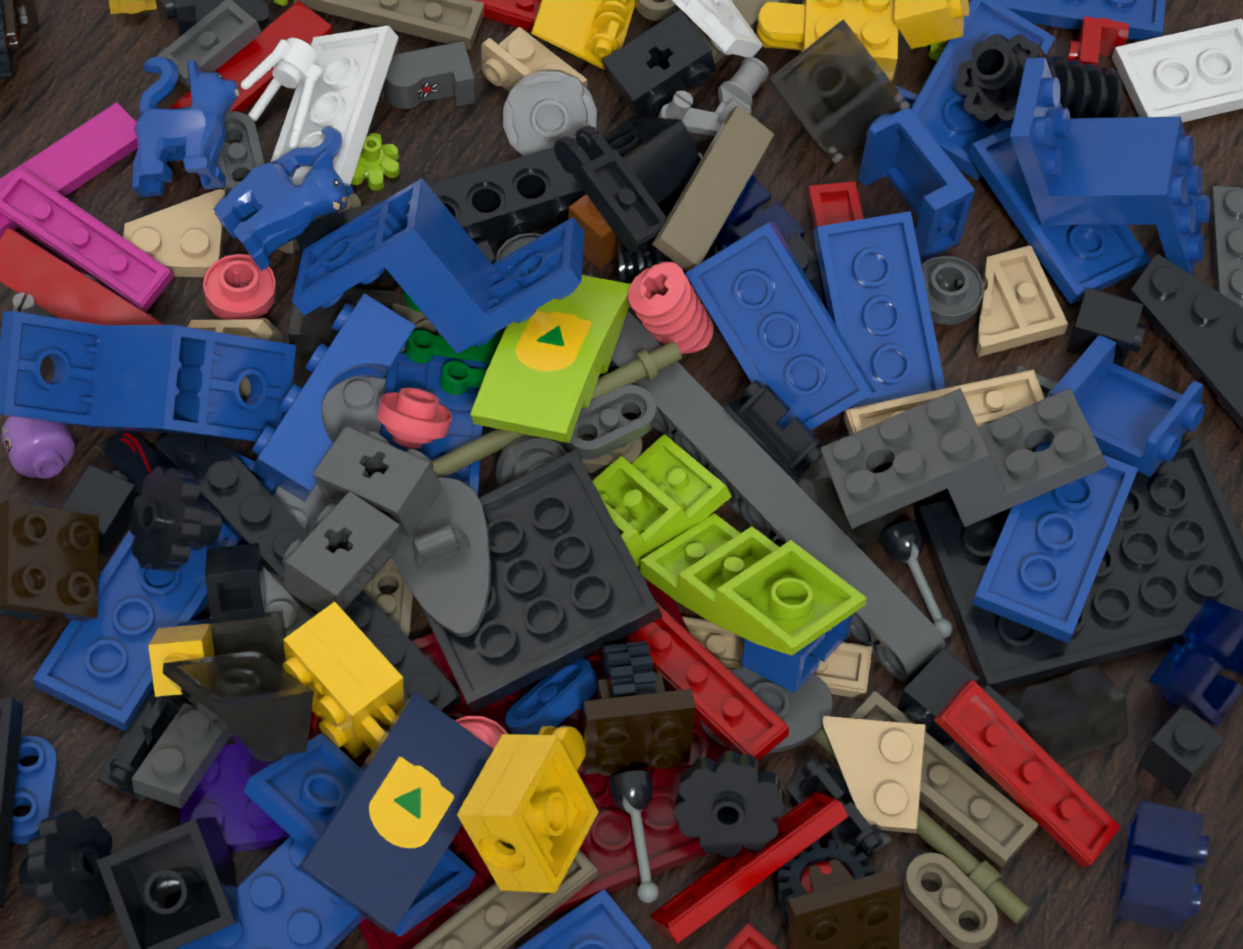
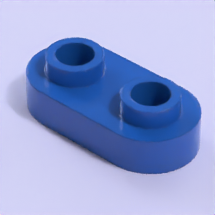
(553, 699)
(34, 788)

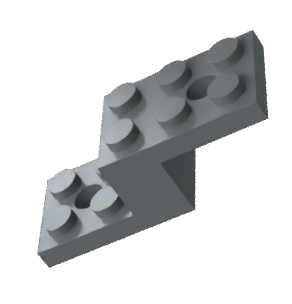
(944, 449)

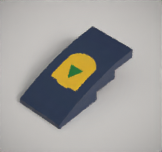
(398, 814)

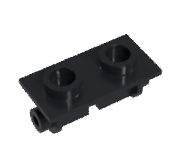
(759, 415)
(138, 741)
(852, 830)

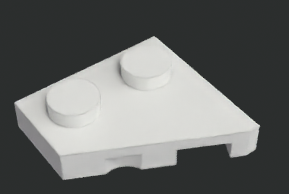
(723, 25)

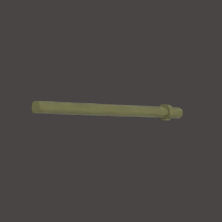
(644, 366)

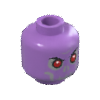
(37, 446)

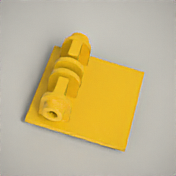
(585, 26)

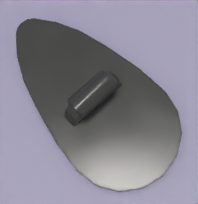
(449, 559)

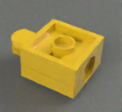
(801, 25)
(351, 679)
(530, 809)

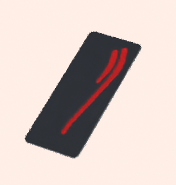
(131, 456)

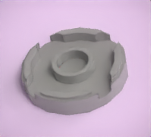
(546, 109)

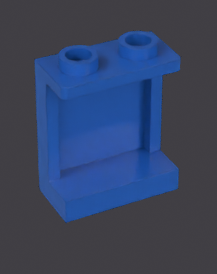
(923, 175)
(1129, 413)

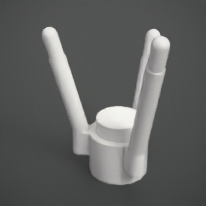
(293, 65)

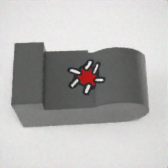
(430, 76)

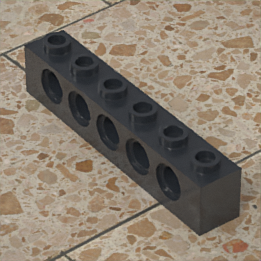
(494, 188)

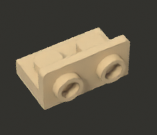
(519, 56)

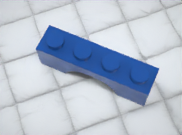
(364, 347)

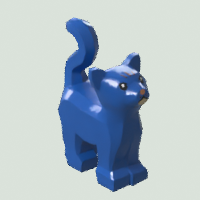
(182, 133)
(271, 210)

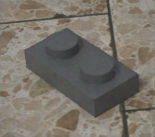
(212, 40)
(180, 758)

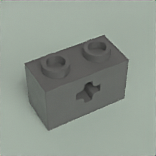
(381, 475)
(340, 554)

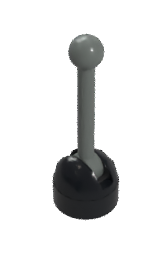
(904, 544)
(633, 793)

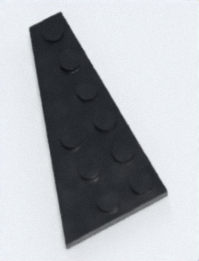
(1200, 325)

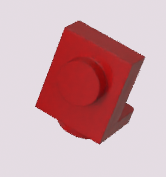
(1097, 38)

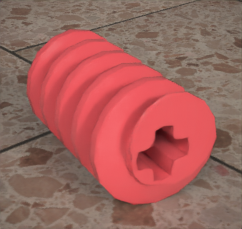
(671, 308)

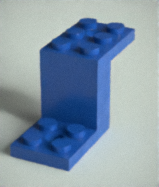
(1109, 168)
(440, 267)
(142, 377)

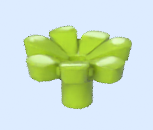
(375, 162)

